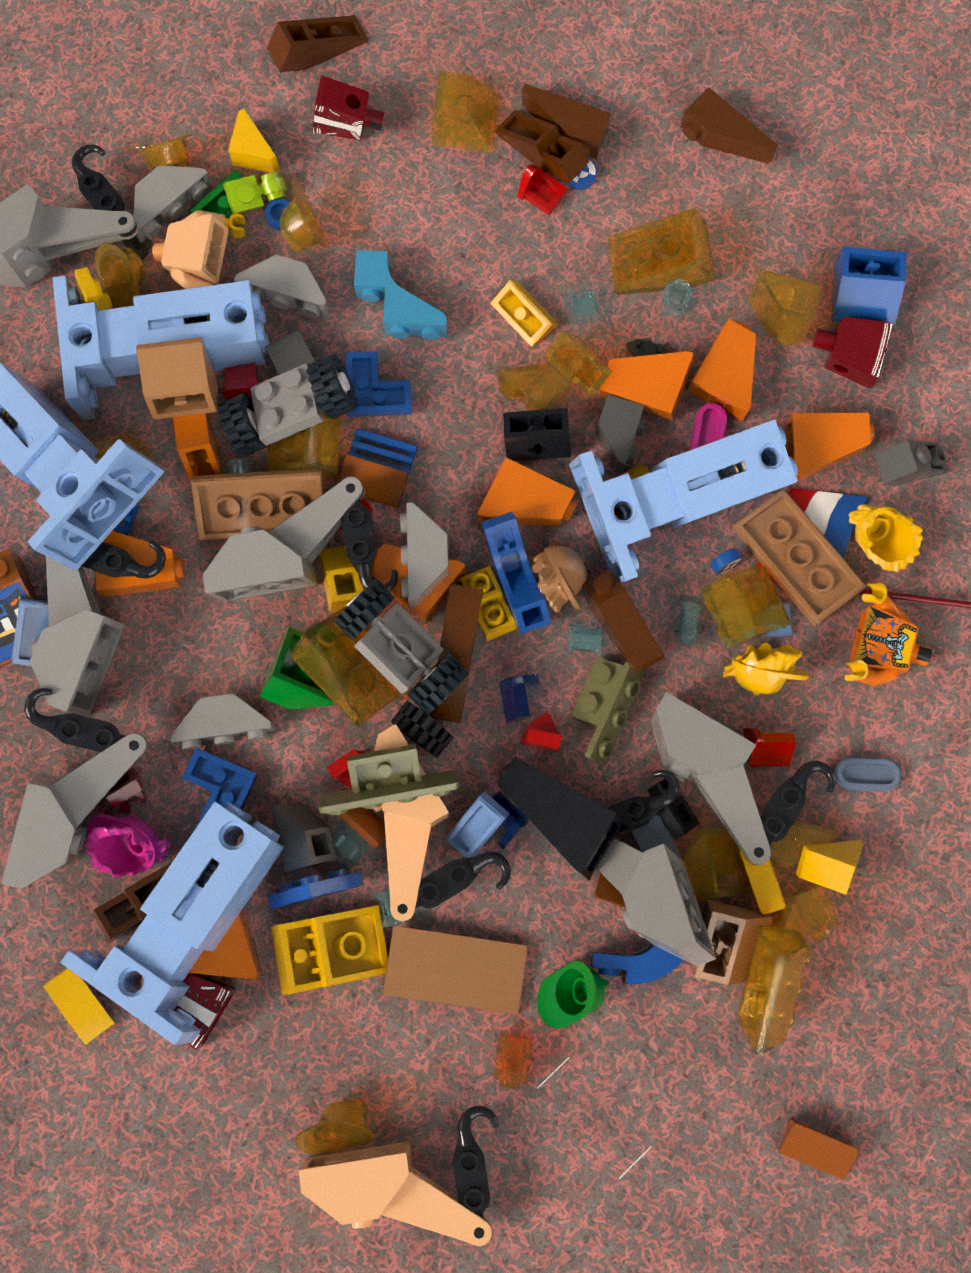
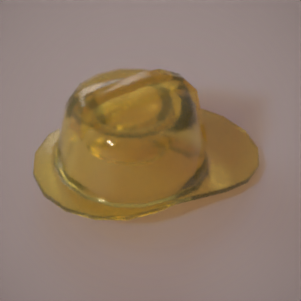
(166, 153)
(299, 222)
(120, 273)
(338, 1129)

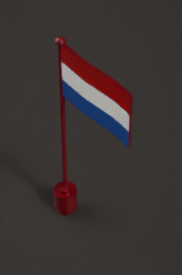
(830, 516)

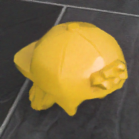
(886, 536)
(765, 668)

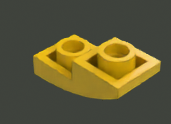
(91, 289)
(494, 613)
(78, 1005)

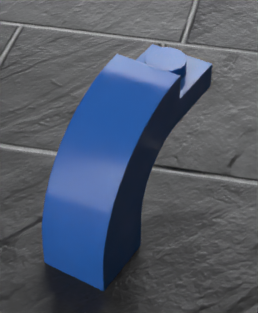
(515, 573)
(637, 968)

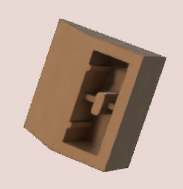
(177, 378)
(732, 938)

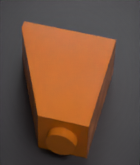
(728, 370)
(650, 381)
(826, 439)
(197, 445)
(529, 496)
(144, 555)
(389, 559)
(233, 955)

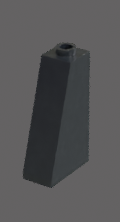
(566, 817)

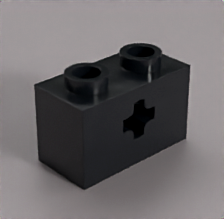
(537, 434)

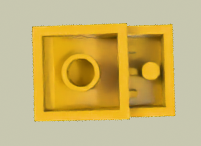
(330, 950)

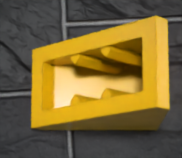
(249, 147)
(830, 864)

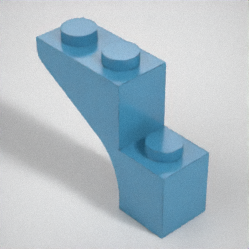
(403, 311)

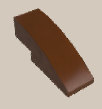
(543, 145)
(123, 912)

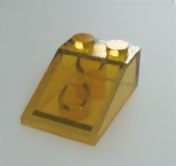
(660, 252)
(343, 671)

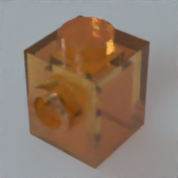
(513, 1060)

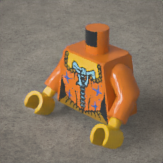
(884, 641)

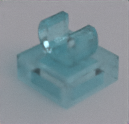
(581, 307)
(350, 847)

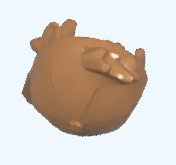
(560, 575)

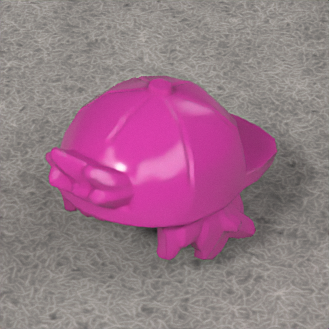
(123, 845)

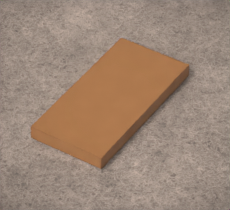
(252, 499)
(799, 557)
(455, 970)

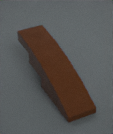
(459, 640)

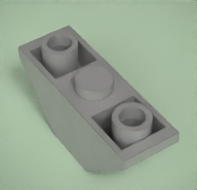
(165, 195)
(286, 285)
(424, 554)
(220, 720)

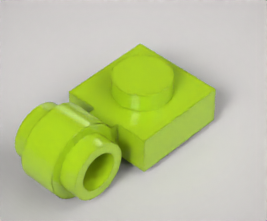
(246, 194)

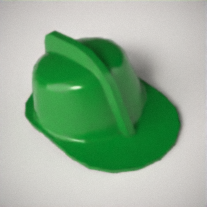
(570, 994)

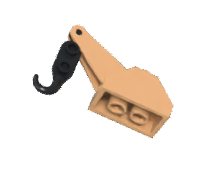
(407, 841)
(382, 1181)

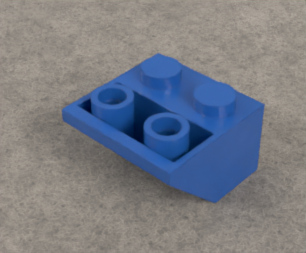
(868, 284)

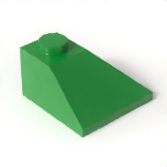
(287, 681)

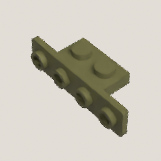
(605, 704)
(385, 778)

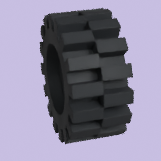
(422, 729)

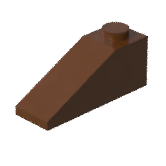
(309, 42)
(571, 117)
(723, 128)
(621, 620)

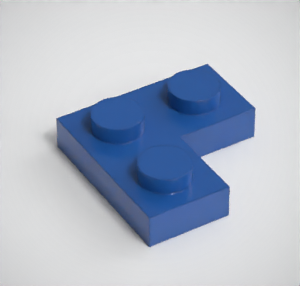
(376, 396)
(223, 778)
(315, 887)

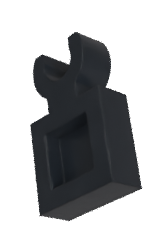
(678, 816)

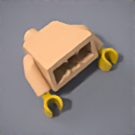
(197, 247)

